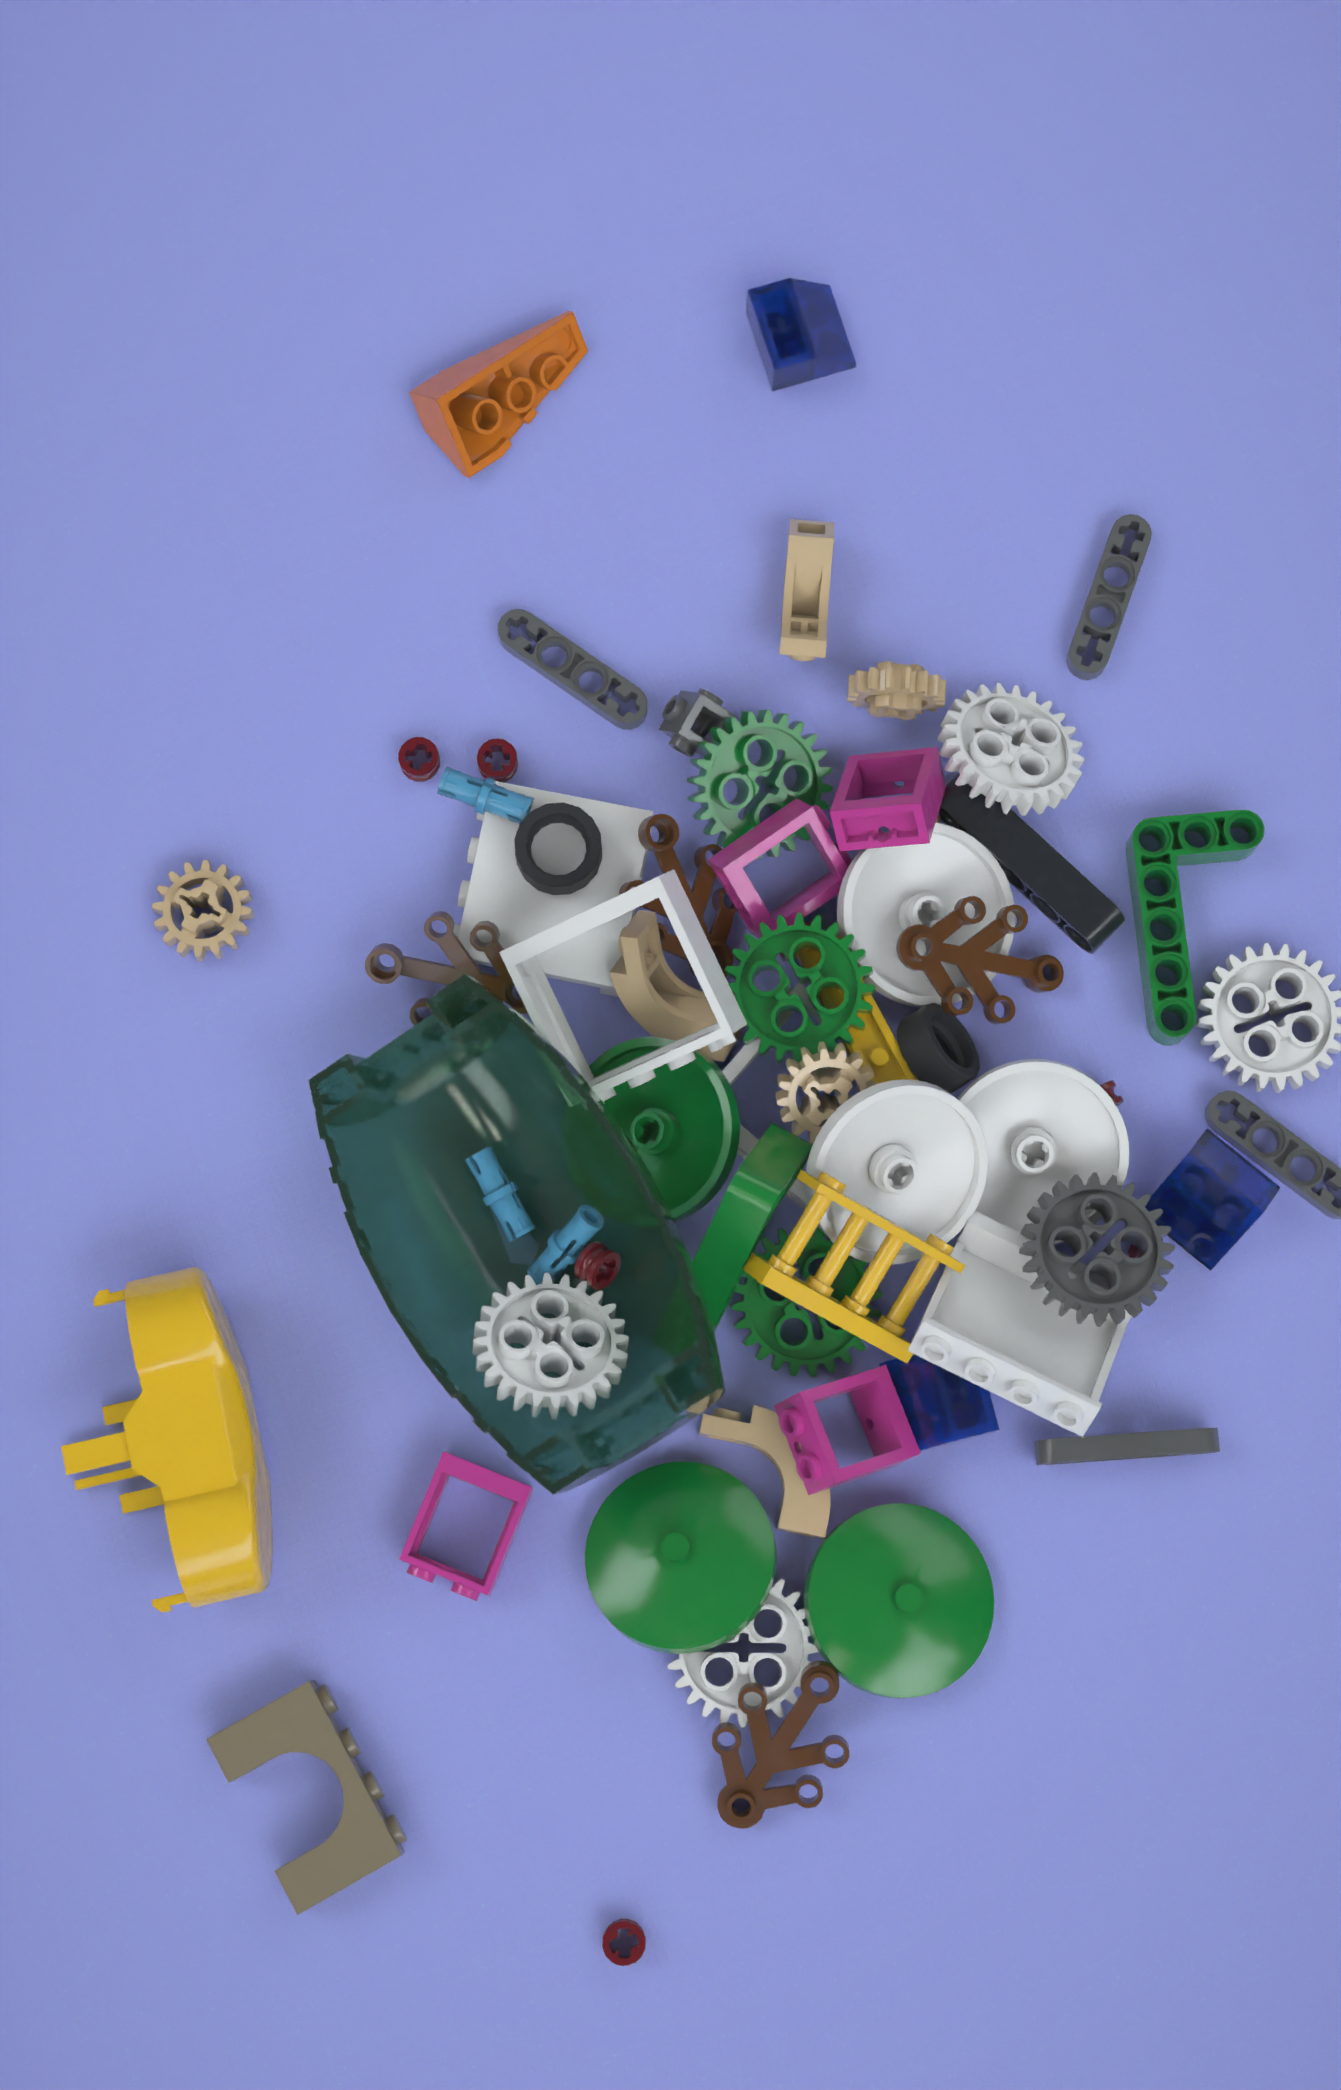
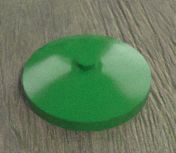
(678, 1122)
(680, 1557)
(899, 1600)

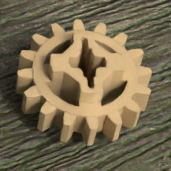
(896, 690)
(212, 893)
(812, 1077)

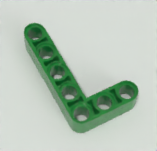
(1168, 908)
(745, 1213)

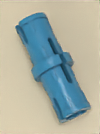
(484, 795)
(500, 1193)
(566, 1244)

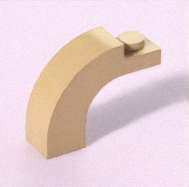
(806, 589)
(653, 992)
(798, 1511)

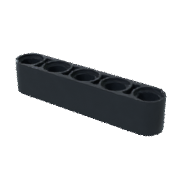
(1034, 867)

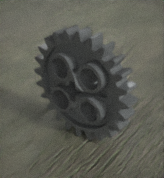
(1128, 1279)

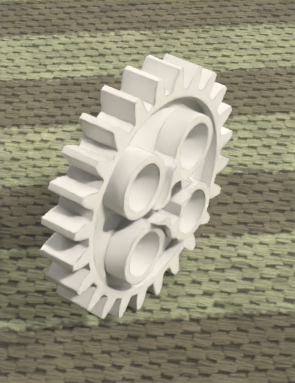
(1010, 749)
(1287, 1055)
(550, 1345)
(791, 1663)

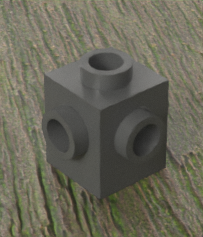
(689, 719)

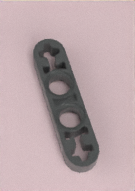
(1113, 598)
(568, 674)
(1278, 1162)
(1126, 1446)

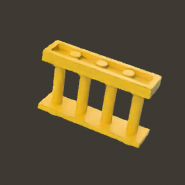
(853, 1310)

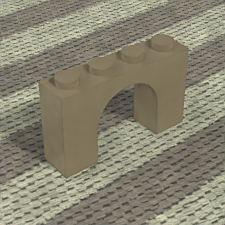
(364, 1834)

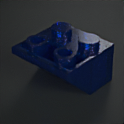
(798, 332)
(1211, 1199)
(940, 1403)

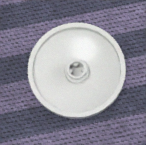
(914, 886)
(1042, 1129)
(905, 1156)

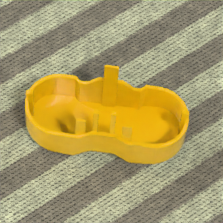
(190, 1437)

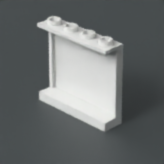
(520, 911)
(1006, 1340)

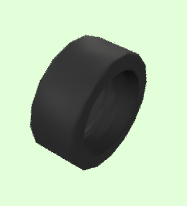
(547, 815)
(938, 1048)

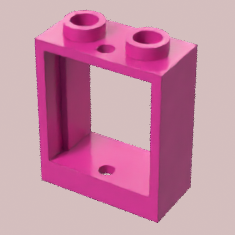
(906, 816)
(730, 861)
(880, 1418)
(485, 1479)

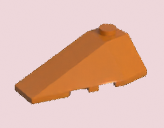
(488, 397)

